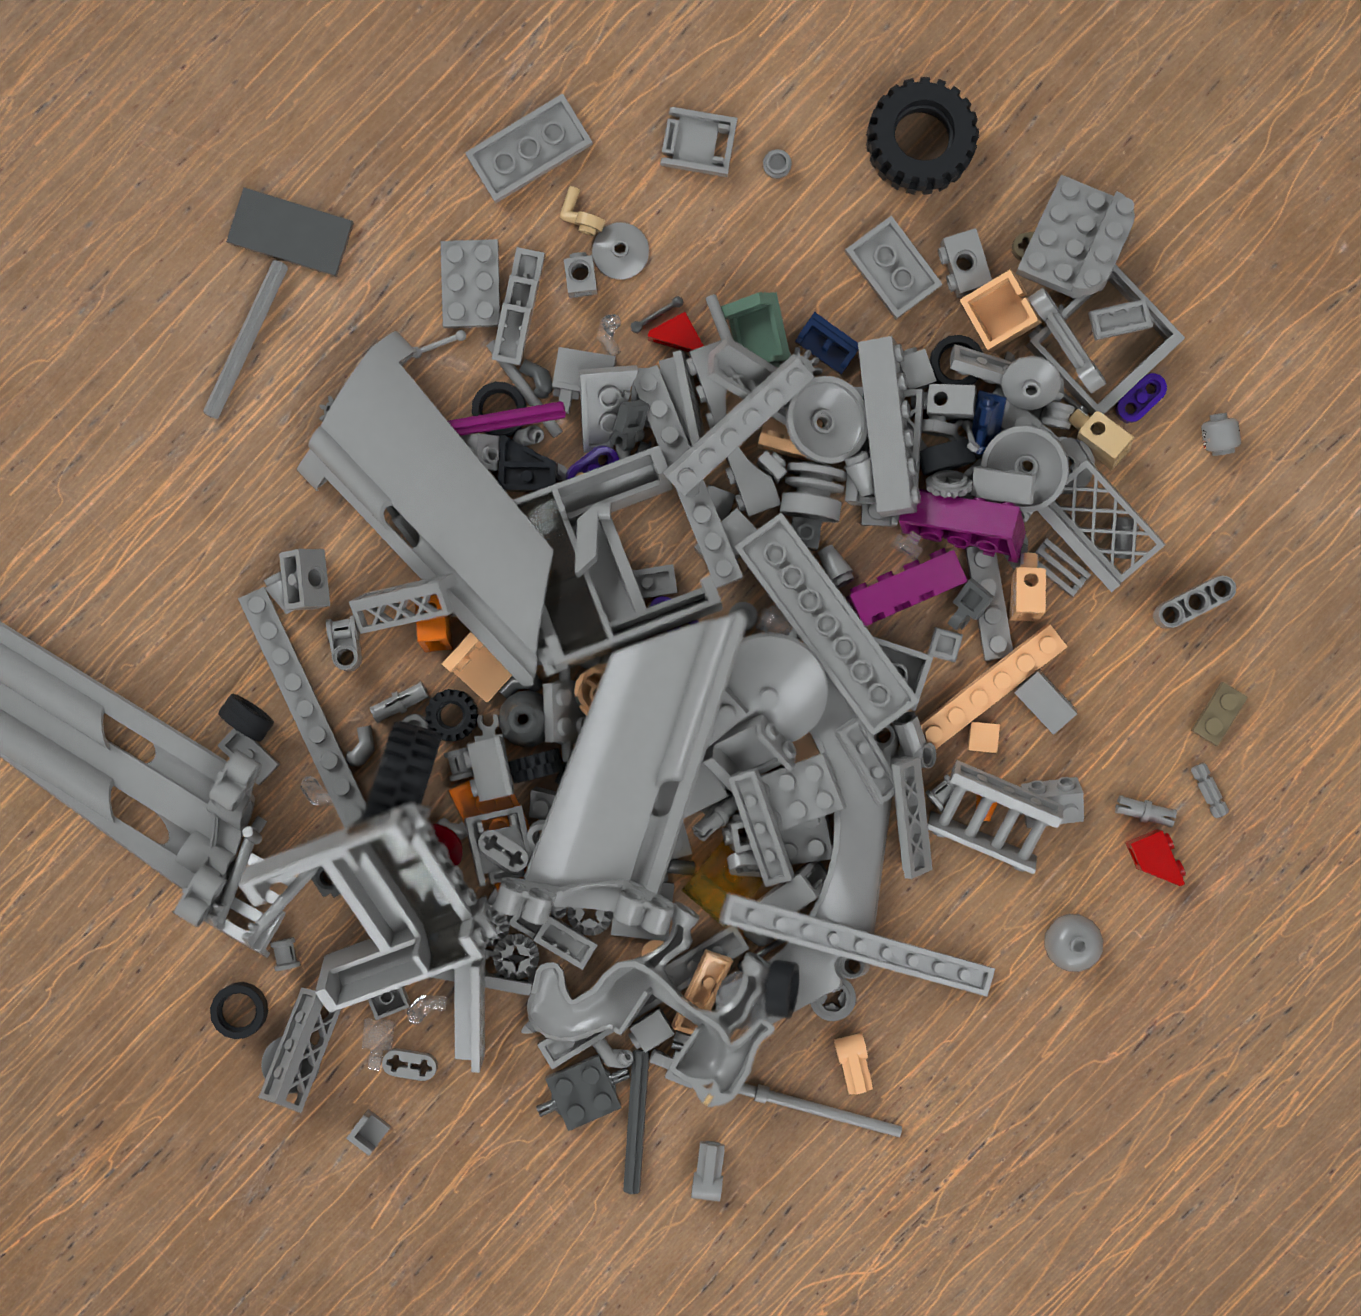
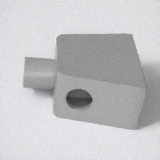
(959, 405)

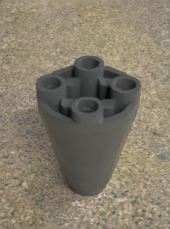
(525, 735)

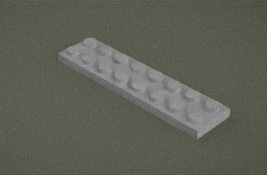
(827, 624)

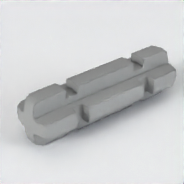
(1209, 790)

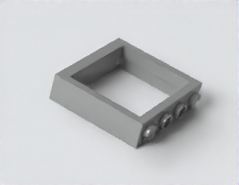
(1160, 324)

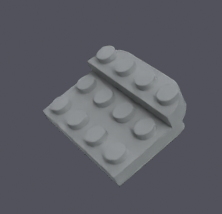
(1077, 239)

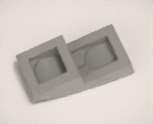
(1003, 485)

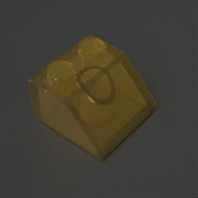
(713, 881)

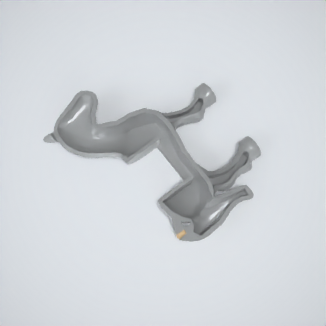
(625, 990)

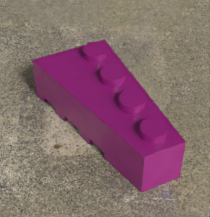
(968, 522)
(907, 588)

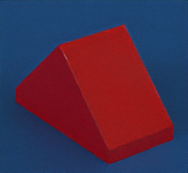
(677, 334)

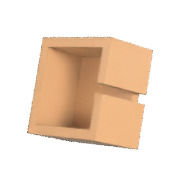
(1001, 311)

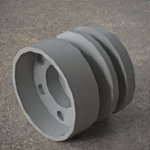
(813, 491)

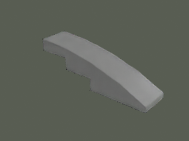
(518, 306)
(554, 936)

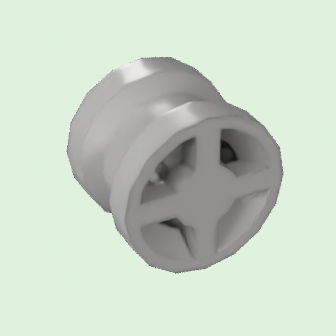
(1058, 415)

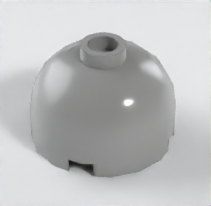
(1073, 943)

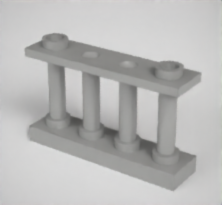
(1003, 792)

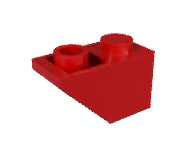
(1154, 856)

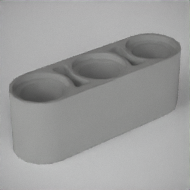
(1207, 597)

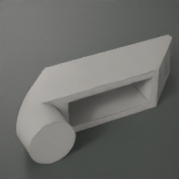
(588, 536)

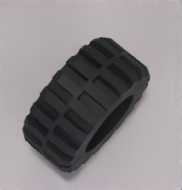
(929, 99)
(403, 768)

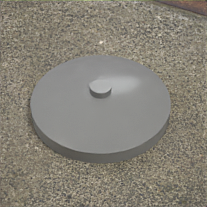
(781, 681)

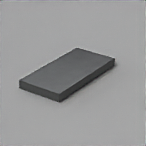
(290, 232)

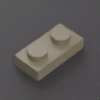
(1219, 713)

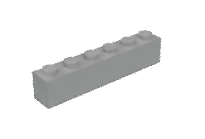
(887, 426)

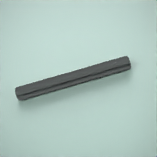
(636, 1122)

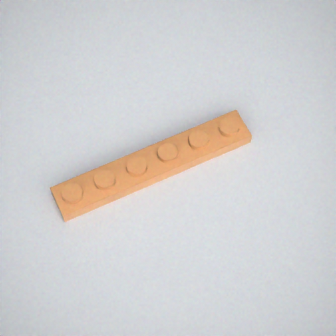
(992, 685)

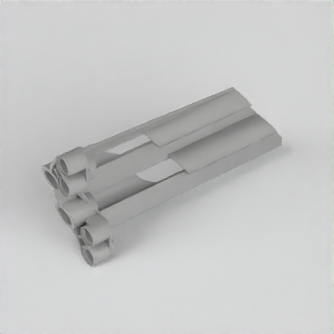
(58, 741)

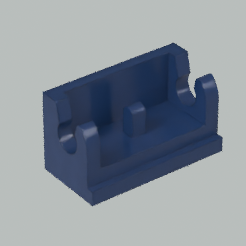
(827, 343)

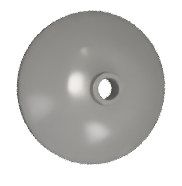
(842, 417)
(1042, 449)

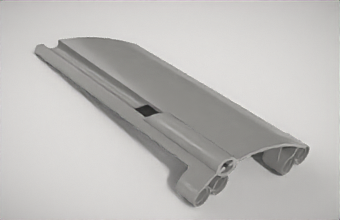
(640, 731)

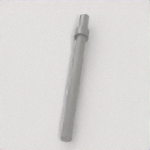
(762, 1094)

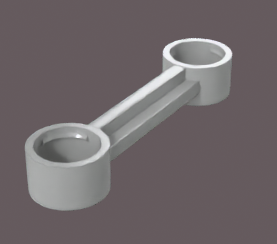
(1083, 364)

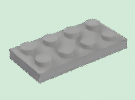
(529, 148)

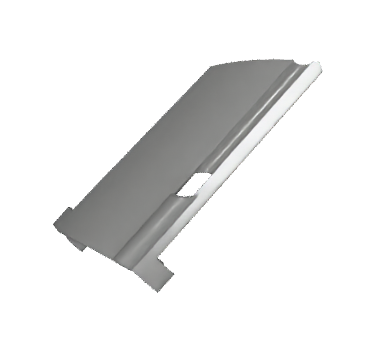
(397, 450)

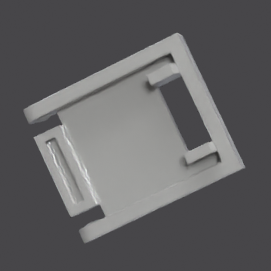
(694, 139)
(515, 832)

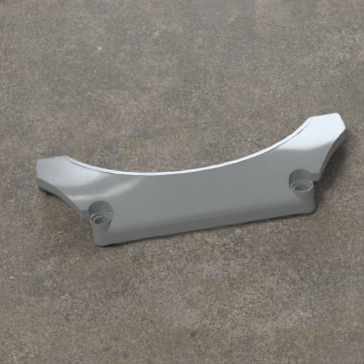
(856, 860)

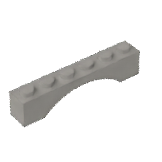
(754, 486)

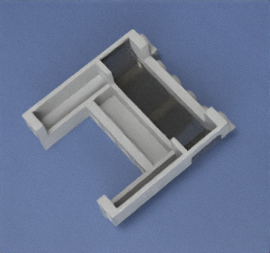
(604, 605)
(401, 893)

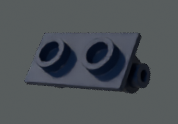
(987, 418)

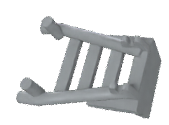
(265, 923)

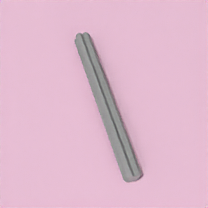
(245, 339)

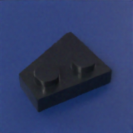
(523, 468)

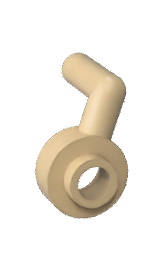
(587, 222)

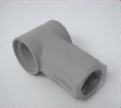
(913, 741)
(708, 1177)

